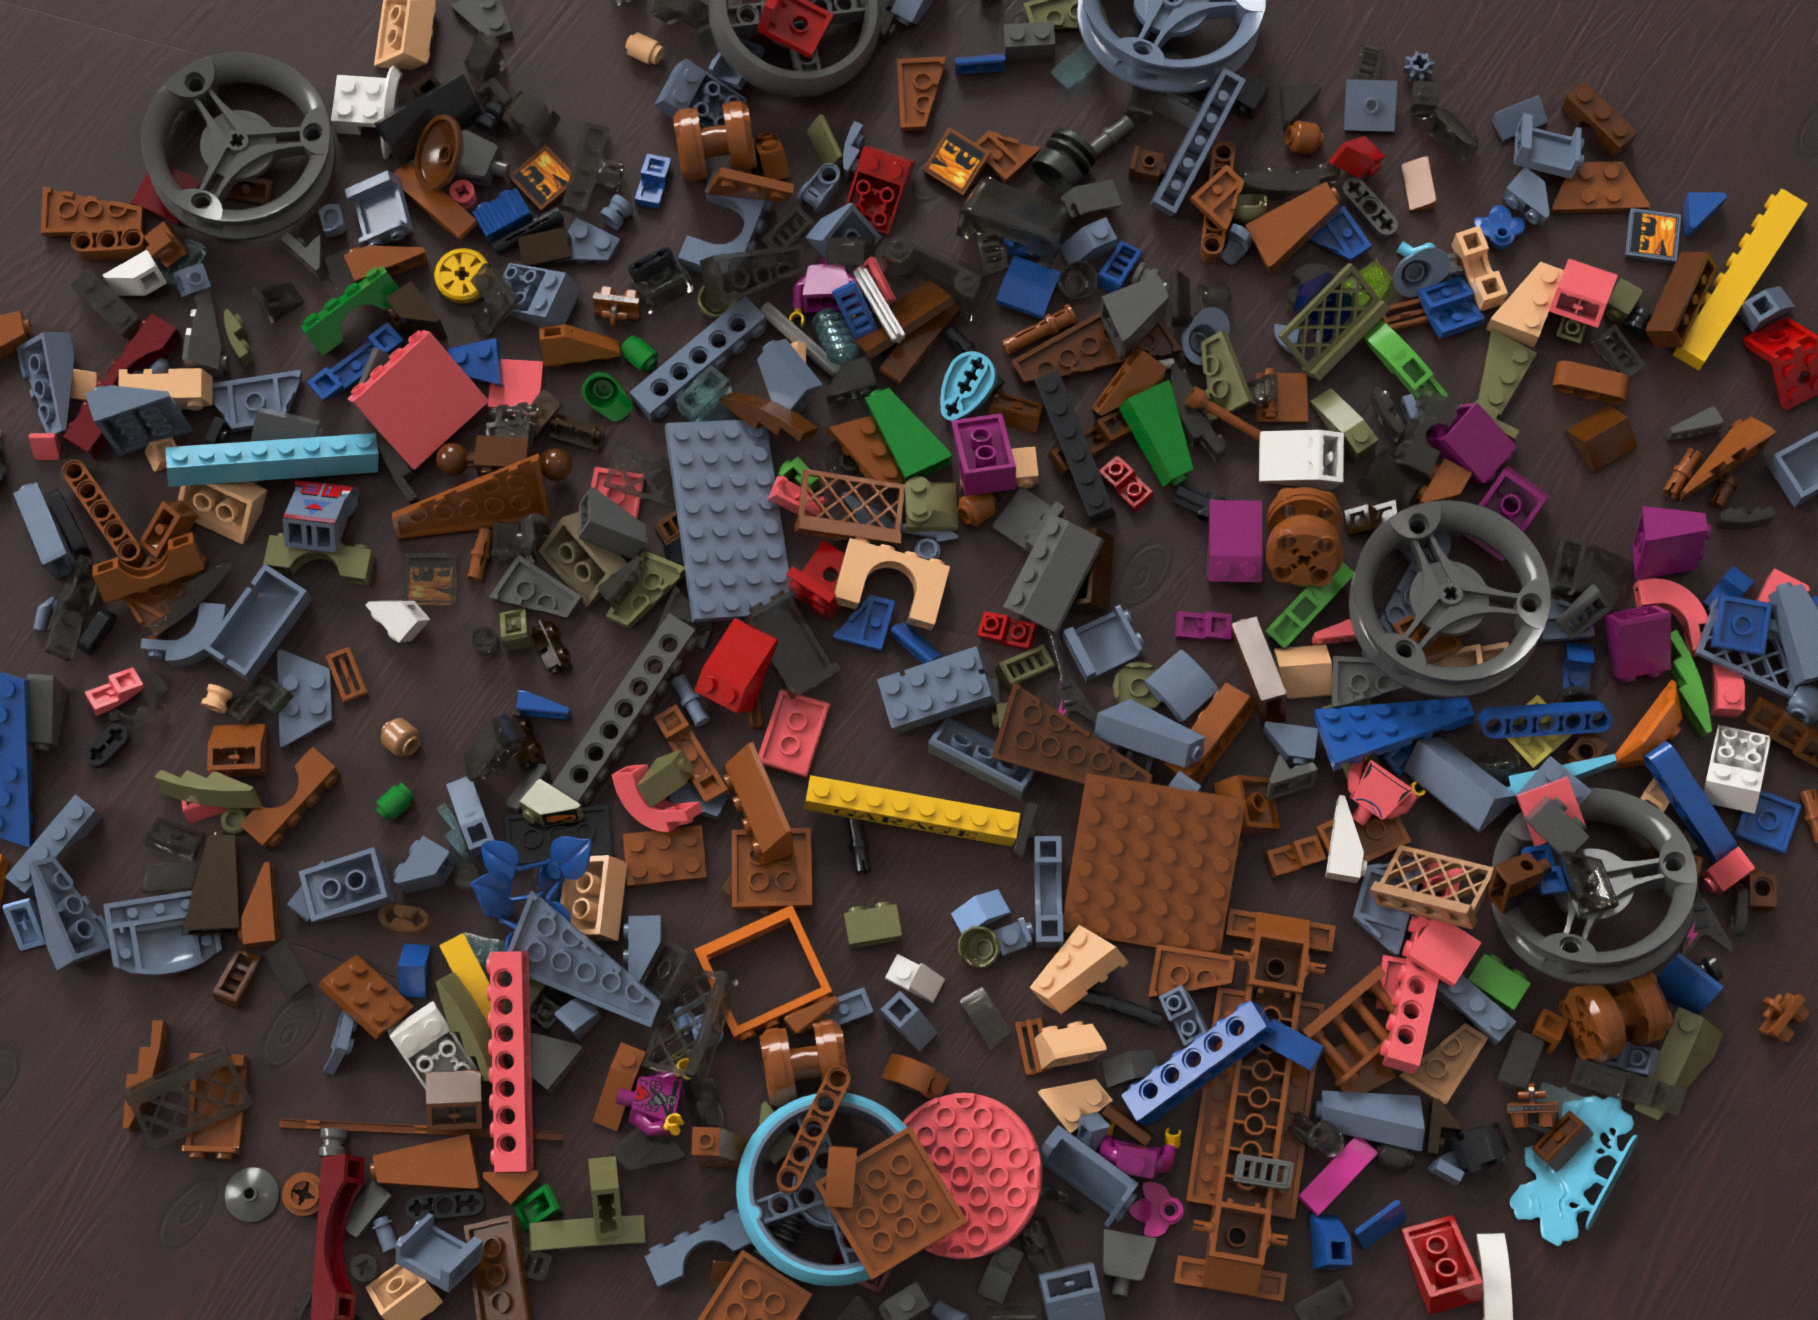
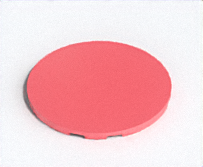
(987, 1166)

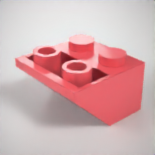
(1583, 293)

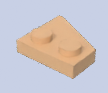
(1073, 1100)

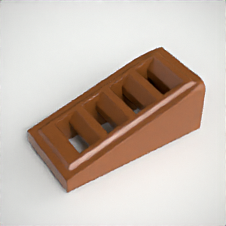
(802, 1020)

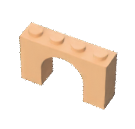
(926, 576)

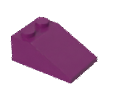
(984, 454)
(1515, 500)
(1235, 541)

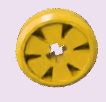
(452, 265)

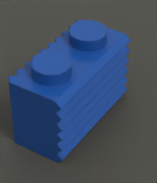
(502, 214)

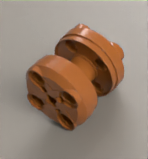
(699, 143)
(1304, 537)
(1608, 1017)
(787, 1065)

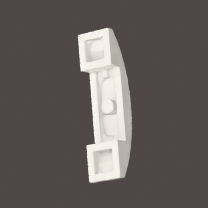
(1495, 1276)

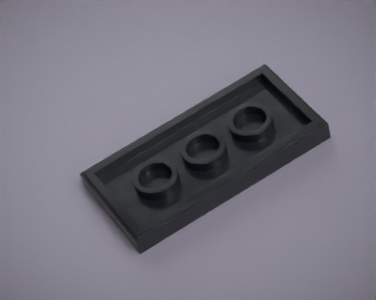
(535, 841)

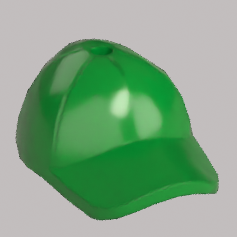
(608, 401)

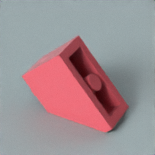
(1726, 693)
(1727, 872)

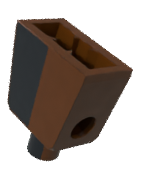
(1516, 881)

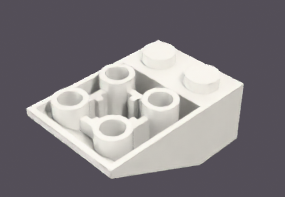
(1302, 458)
(1736, 768)
(428, 1044)

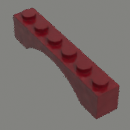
(153, 341)
(339, 1186)

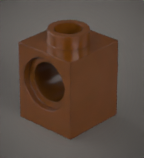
(1589, 742)
(1769, 883)

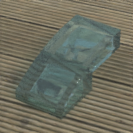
(1075, 67)
(455, 835)

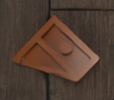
(1007, 154)
(1219, 197)

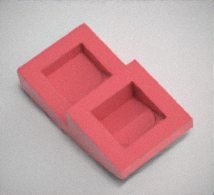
(119, 689)

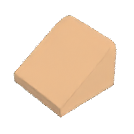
(83, 383)
(156, 452)

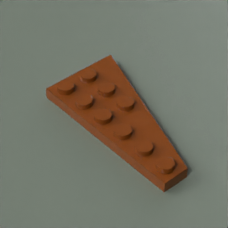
(476, 504)

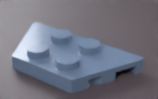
(241, 398)
(312, 698)
(1381, 922)

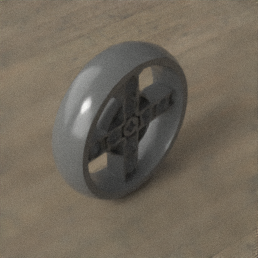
(807, 77)

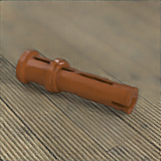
(1050, 325)

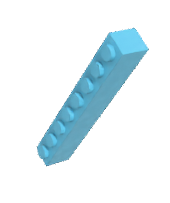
(271, 459)

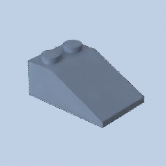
(347, 885)

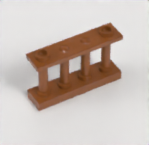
(1335, 1018)

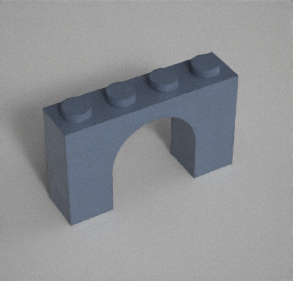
(752, 213)

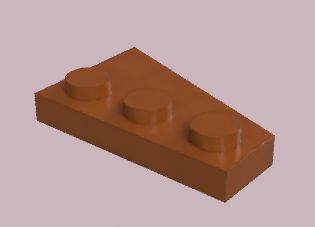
(1189, 968)

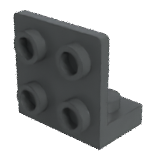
(1025, 518)

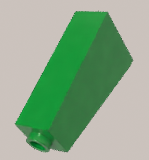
(1159, 432)
(907, 438)

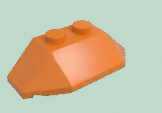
(1653, 729)

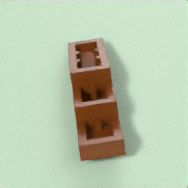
(436, 204)
(148, 1066)

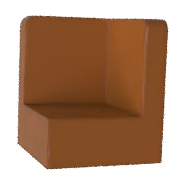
(1549, 1028)

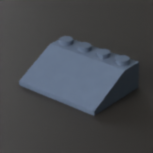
(135, 416)

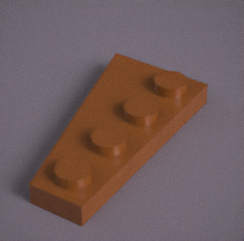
(68, 213)

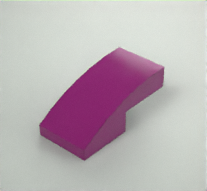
(1203, 627)

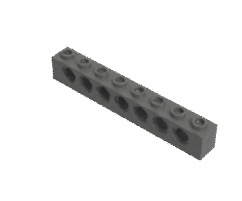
(670, 630)

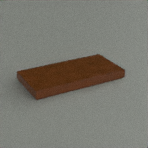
(910, 313)
(500, 1277)

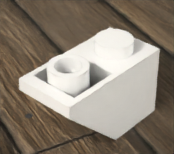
(136, 276)
(400, 618)

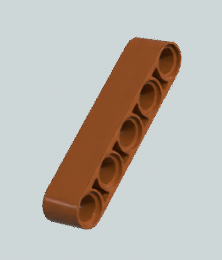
(1210, 235)
(98, 504)
(818, 1117)

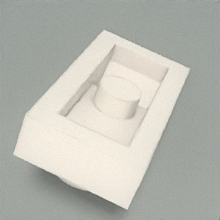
(915, 978)

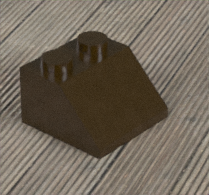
(413, 313)

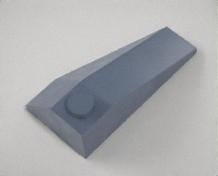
(49, 367)
(68, 923)

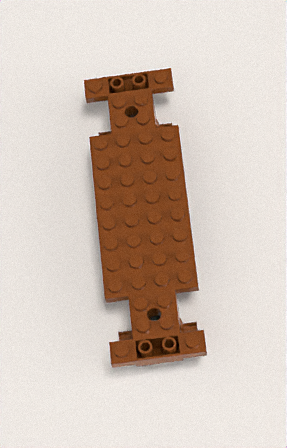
(1251, 1110)

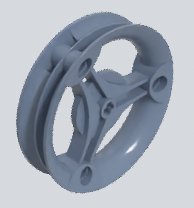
(1143, 62)

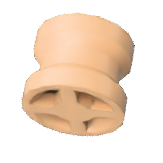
(216, 698)

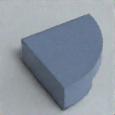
(1293, 336)

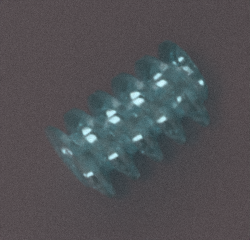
(835, 336)

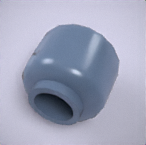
(1804, 704)

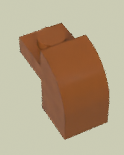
(165, 244)
(914, 1077)

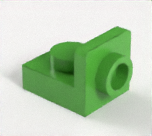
(796, 468)

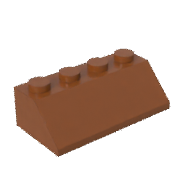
(759, 805)

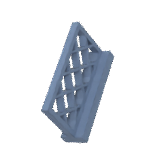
(1748, 673)

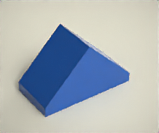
(1699, 208)
(414, 970)

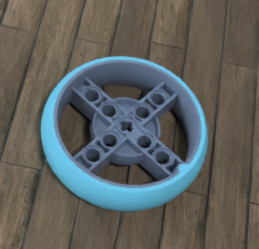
(759, 1213)

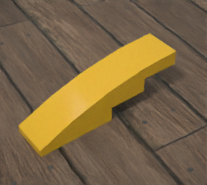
(469, 971)

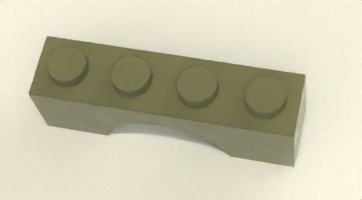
(353, 563)

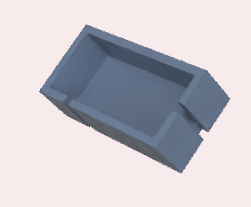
(1797, 469)
(257, 623)
(936, 690)

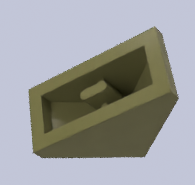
(515, 630)

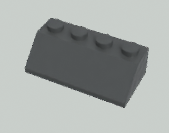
(1053, 573)

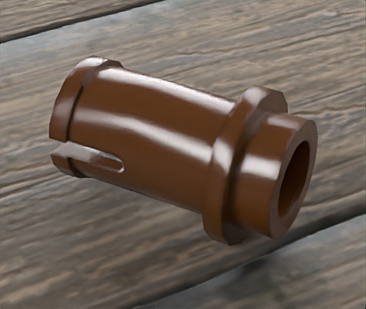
(1723, 492)

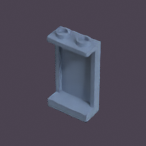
(1088, 1173)

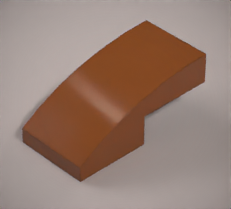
(1295, 856)
(840, 1176)

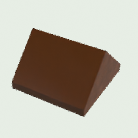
(1603, 437)

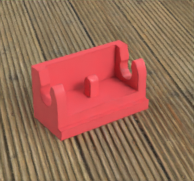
(788, 496)

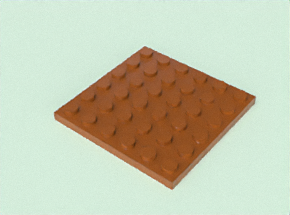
(1153, 864)

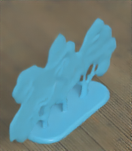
(1554, 1191)

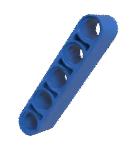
(1554, 726)
(1690, 802)

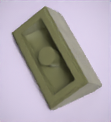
(824, 142)

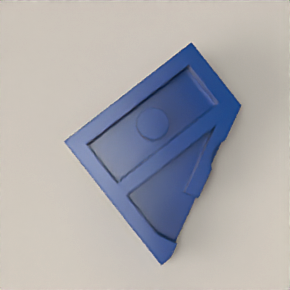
(1342, 236)
(480, 361)

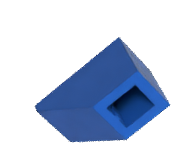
(1329, 1243)

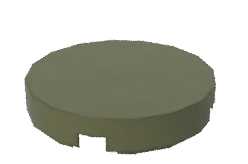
(1130, 685)

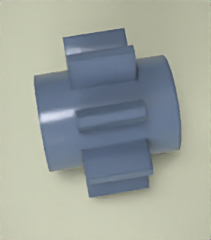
(1418, 67)

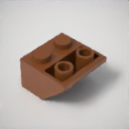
(238, 750)

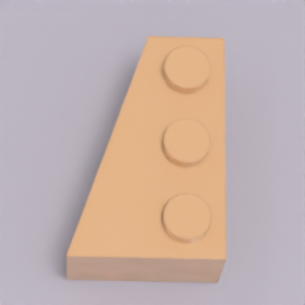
(1528, 306)
(188, 386)
(1075, 969)

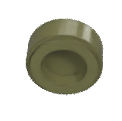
(232, 819)

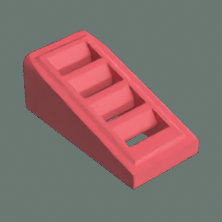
(1337, 633)

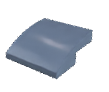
(1181, 685)

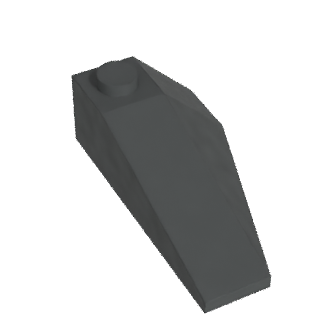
(204, 341)

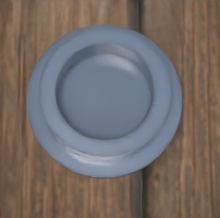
(927, 549)

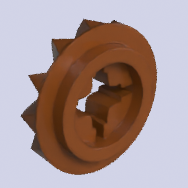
(292, 1199)

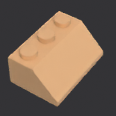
(405, 33)
(226, 507)
(597, 898)

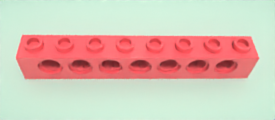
(1397, 1054)
(520, 1074)

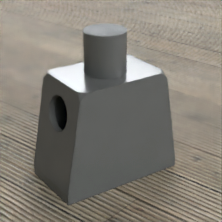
(480, 161)
(1125, 1259)
(908, 1303)

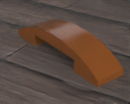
(680, 736)

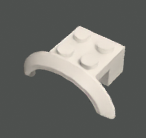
(363, 101)

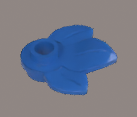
(1500, 227)

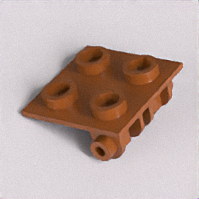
(1291, 398)

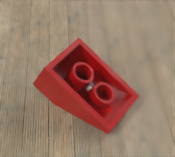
(737, 667)
(1442, 1265)

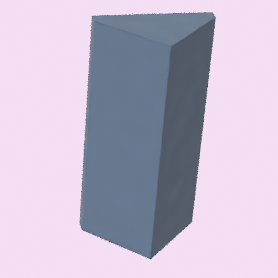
(973, 754)
(1457, 782)

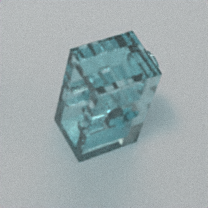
(703, 395)

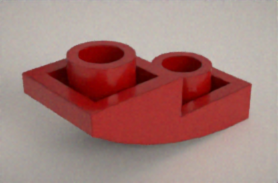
(1125, 483)
(1007, 631)

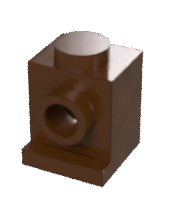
(1147, 173)

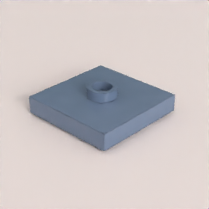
(1370, 105)

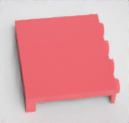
(418, 398)

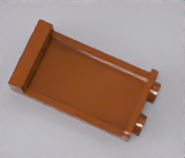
(226, 1135)

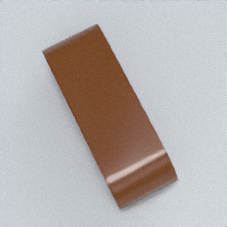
(100, 238)
(1591, 382)

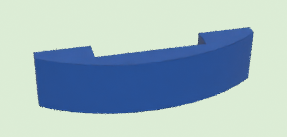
(350, 370)

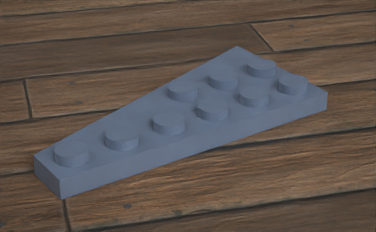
(577, 966)

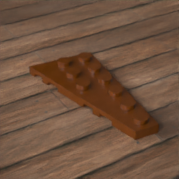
(1087, 349)
(1052, 744)

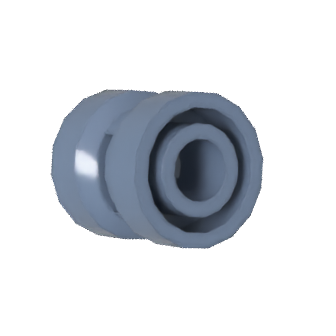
(616, 211)

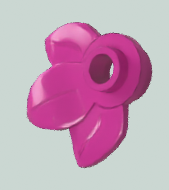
(1152, 1207)

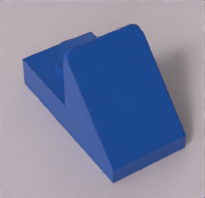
(1732, 584)
(1577, 665)

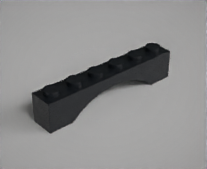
(1250, 96)
(1075, 447)

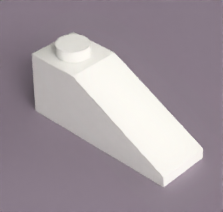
(1345, 850)

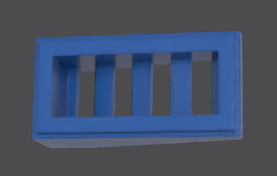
(1111, 281)
(861, 324)
(536, 706)

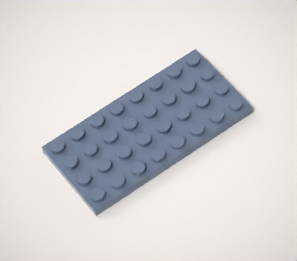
(724, 517)

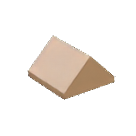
(1304, 671)

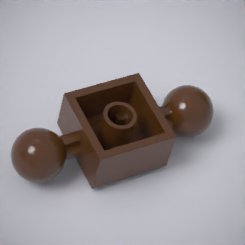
(498, 452)

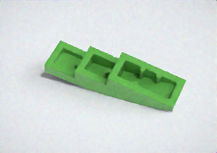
(1691, 690)

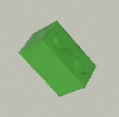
(1499, 982)

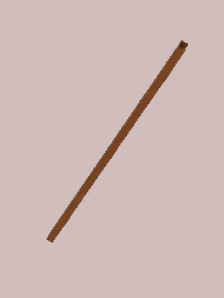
(404, 1129)

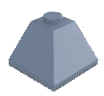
(841, 223)

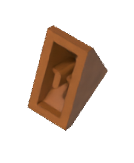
(512, 1185)

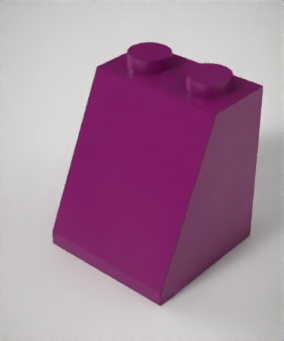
(1473, 443)
(1668, 542)
(1639, 642)

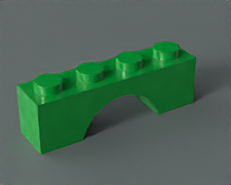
(326, 326)

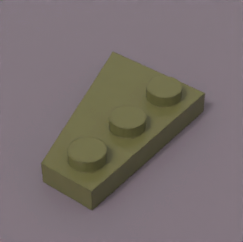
(1060, 11)
(1503, 370)
(1224, 375)
(652, 587)

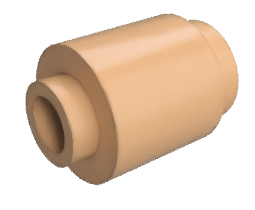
(644, 48)

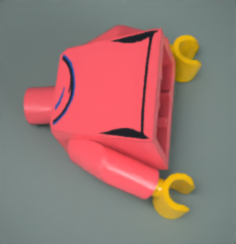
(1379, 792)

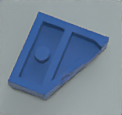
(868, 624)

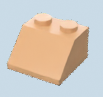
(1068, 1045)
(403, 1295)

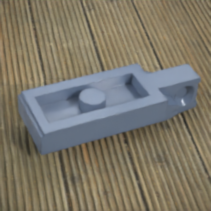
(851, 1007)

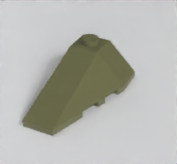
(1683, 1053)

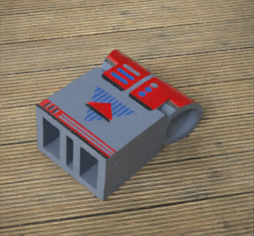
(318, 515)

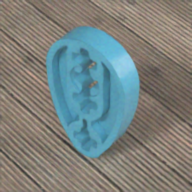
(956, 375)

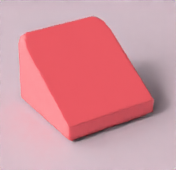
(45, 446)

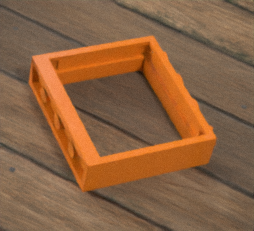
(748, 933)

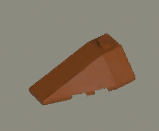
(1739, 445)

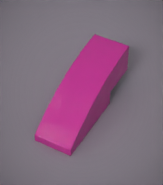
(1337, 1175)

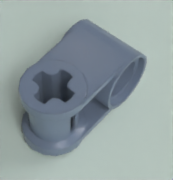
(818, 191)

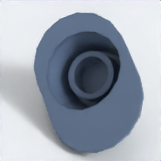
(1420, 271)
(1204, 325)

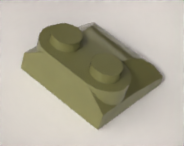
(930, 505)

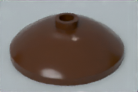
(438, 152)

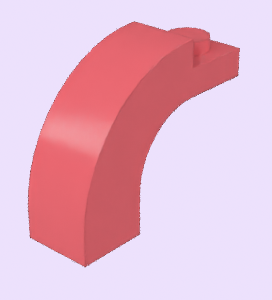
(1679, 602)
(660, 817)

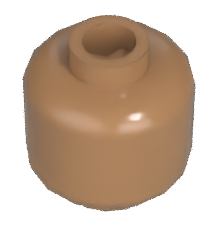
(400, 737)

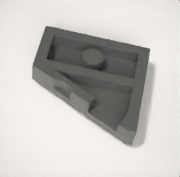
(485, 16)

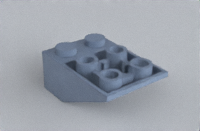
(695, 88)
(544, 294)
(1072, 1293)

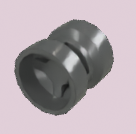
(333, 1139)

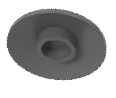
(264, 1198)

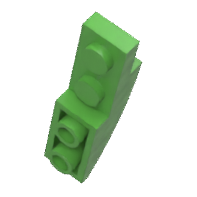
(1401, 360)
(1306, 607)

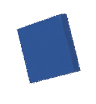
(1741, 625)
(1771, 824)

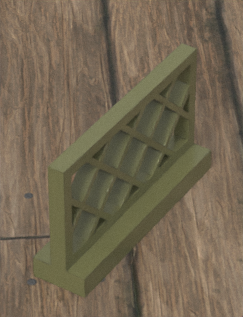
(1343, 339)

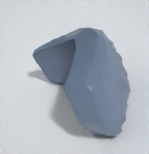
(332, 220)
(1238, 244)

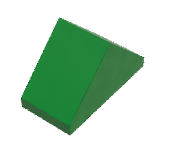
(538, 1207)

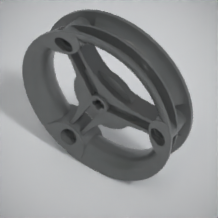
(235, 128)
(1467, 592)
(1675, 875)

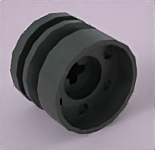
(1064, 160)

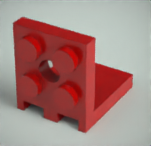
(778, 25)
(1790, 352)
(811, 585)

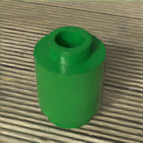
(639, 354)
(394, 802)

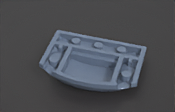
(149, 939)

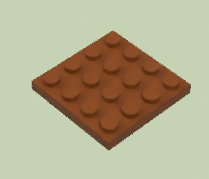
(896, 1204)

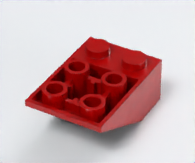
(880, 186)

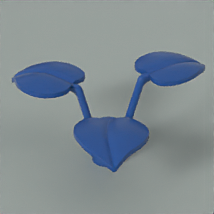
(568, 855)
(494, 893)

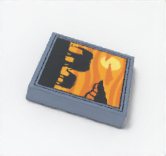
(1652, 236)

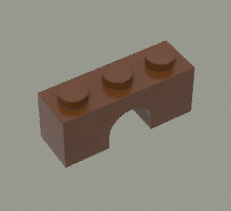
(1612, 129)

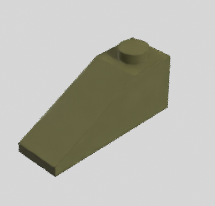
(1340, 417)

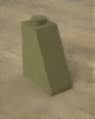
(605, 1197)

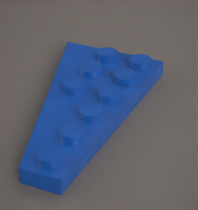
(1381, 728)
(15, 761)

